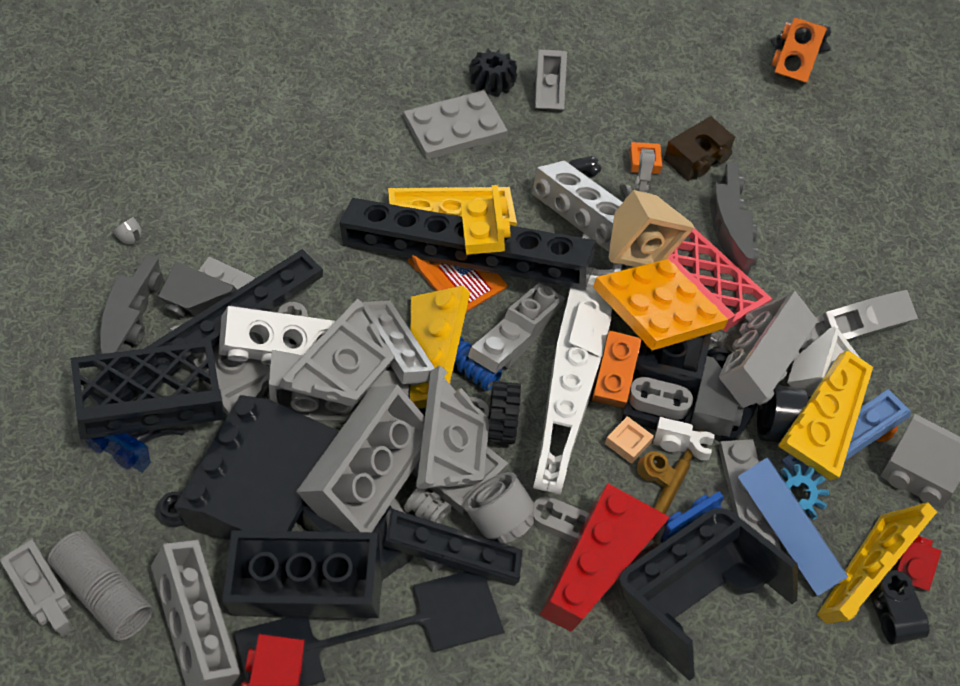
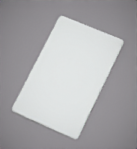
(581, 329)

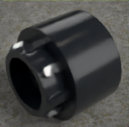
(780, 412)

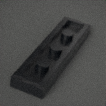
(452, 547)

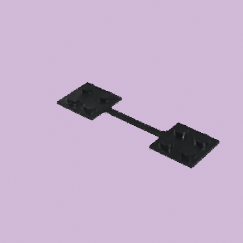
(451, 609)

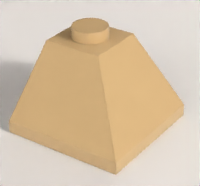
(646, 230)

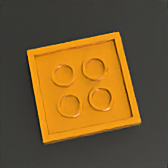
(660, 304)

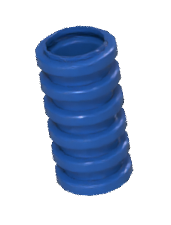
(473, 369)

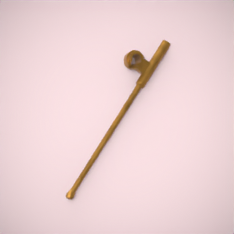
(664, 475)

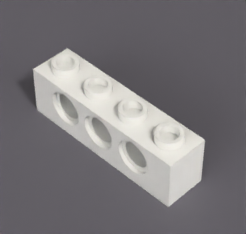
(272, 326)

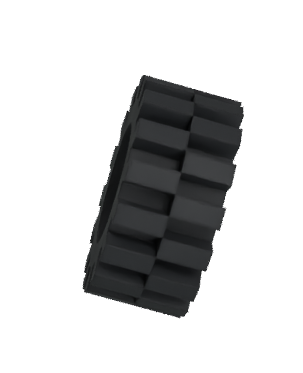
(504, 412)

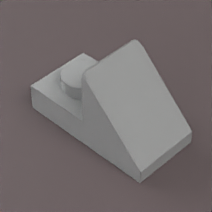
(550, 79)

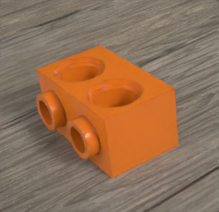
(805, 52)
(616, 369)

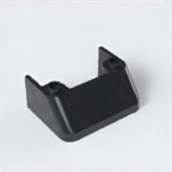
(691, 566)

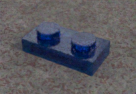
(125, 450)

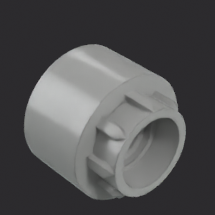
(501, 508)

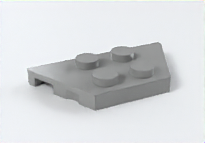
(342, 360)
(236, 377)
(452, 437)

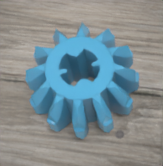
(809, 485)

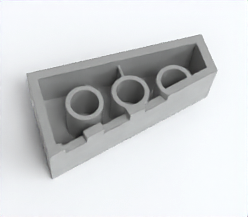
(767, 348)

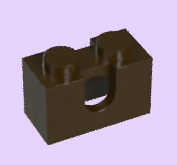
(699, 148)

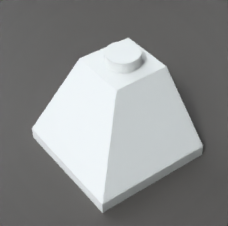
(817, 359)

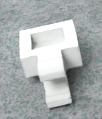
(679, 436)

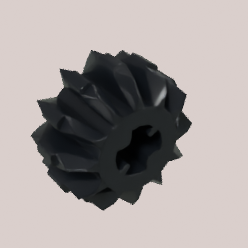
(493, 72)

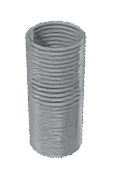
(83, 564)

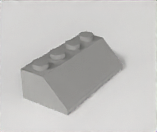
(366, 461)

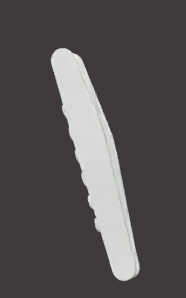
(570, 385)

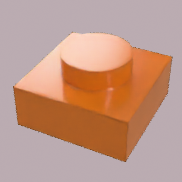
(635, 150)

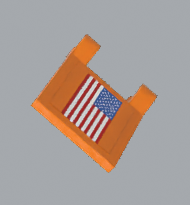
(441, 276)

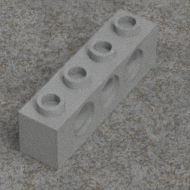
(577, 200)
(194, 615)

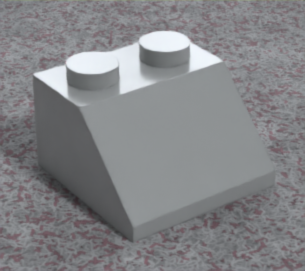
(925, 462)

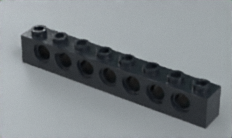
(440, 239)

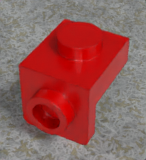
(920, 562)

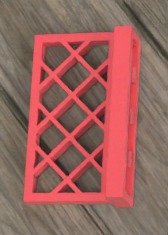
(720, 264)

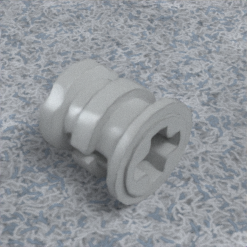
(427, 505)

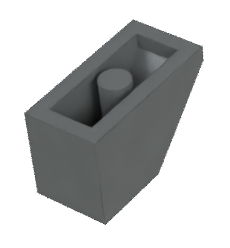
(192, 290)
(715, 406)

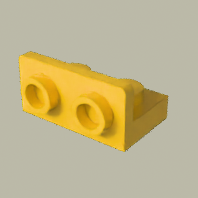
(484, 224)

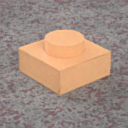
(629, 440)

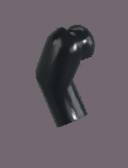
(588, 164)

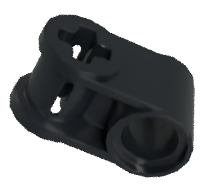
(898, 611)

